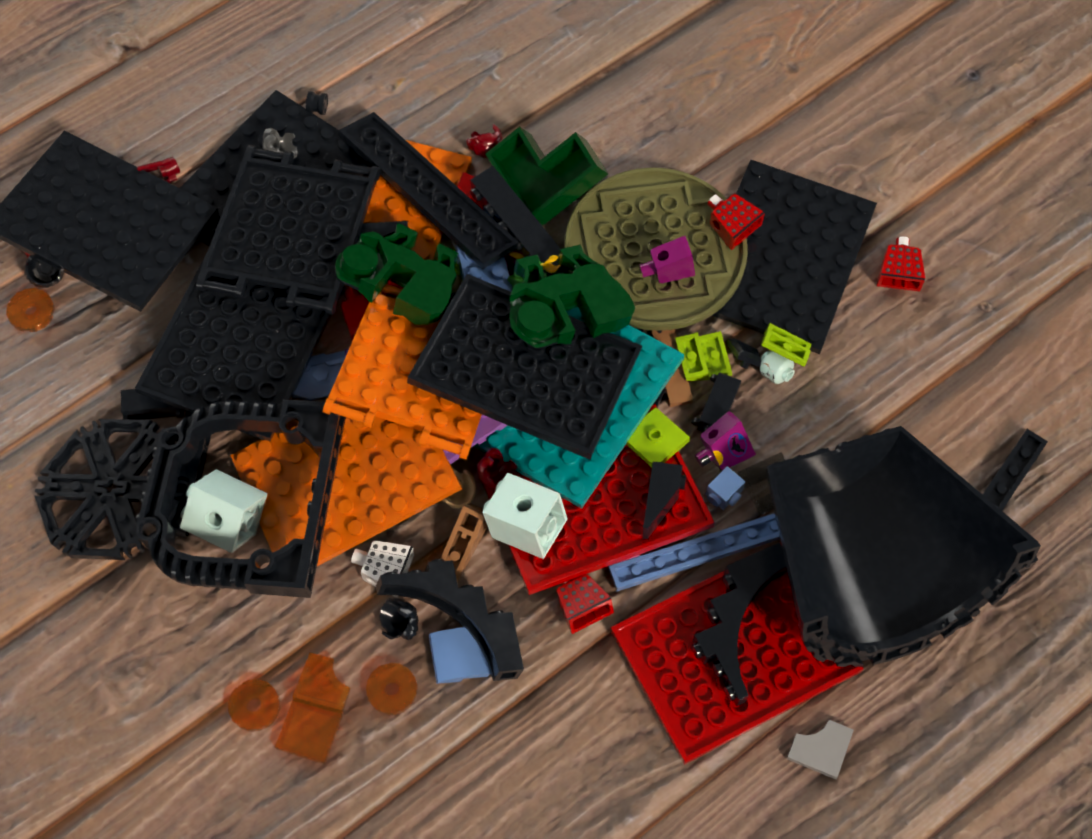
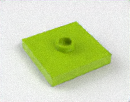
(657, 438)

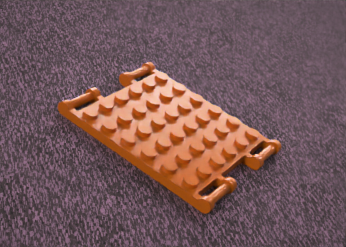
(377, 375)

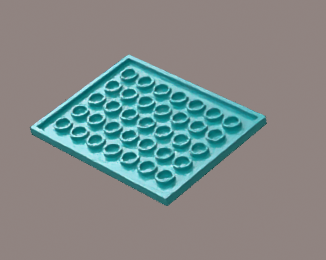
(571, 473)

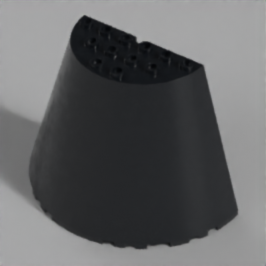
(888, 547)

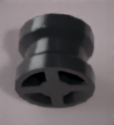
(317, 102)

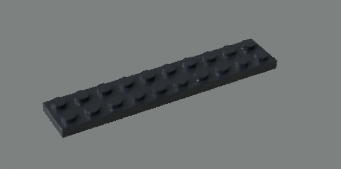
(429, 190)

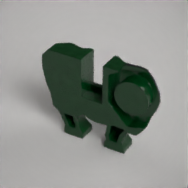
(379, 259)
(541, 302)

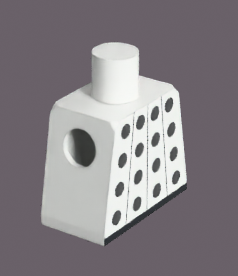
(383, 558)

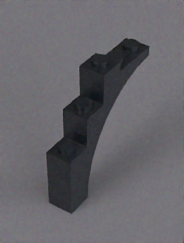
(467, 605)
(720, 642)

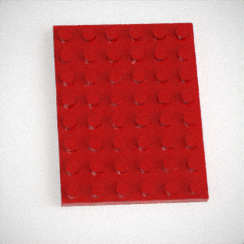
(612, 524)
(689, 694)

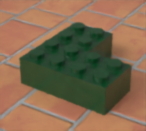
(548, 181)

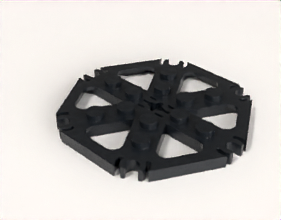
(89, 487)

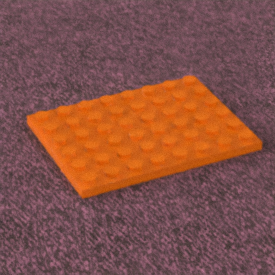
(376, 483)

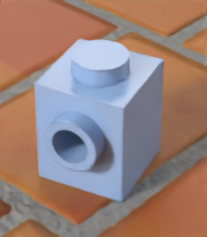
(725, 489)

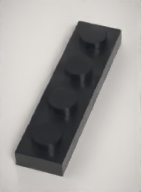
(1015, 468)

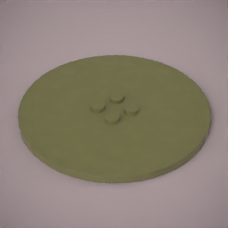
(643, 210)

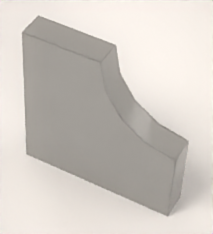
(823, 750)

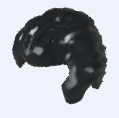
(41, 273)
(399, 619)

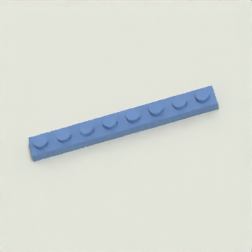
(694, 552)

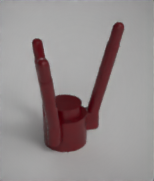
(166, 168)

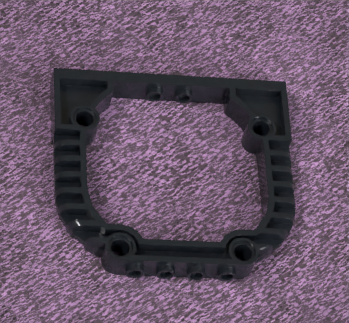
(290, 568)

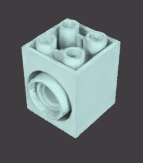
(223, 510)
(525, 515)

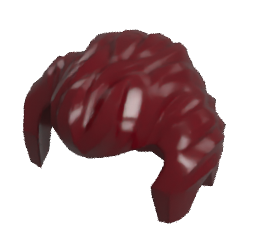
(482, 143)
(493, 468)

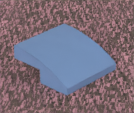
(456, 656)

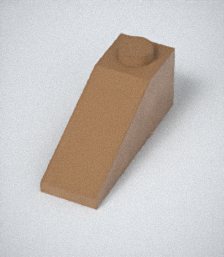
(465, 538)

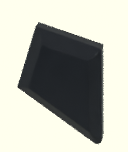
(744, 352)

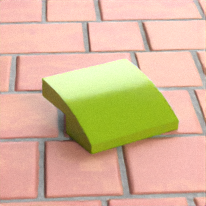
(786, 344)
(703, 356)

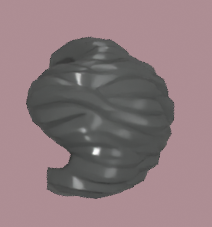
(275, 143)

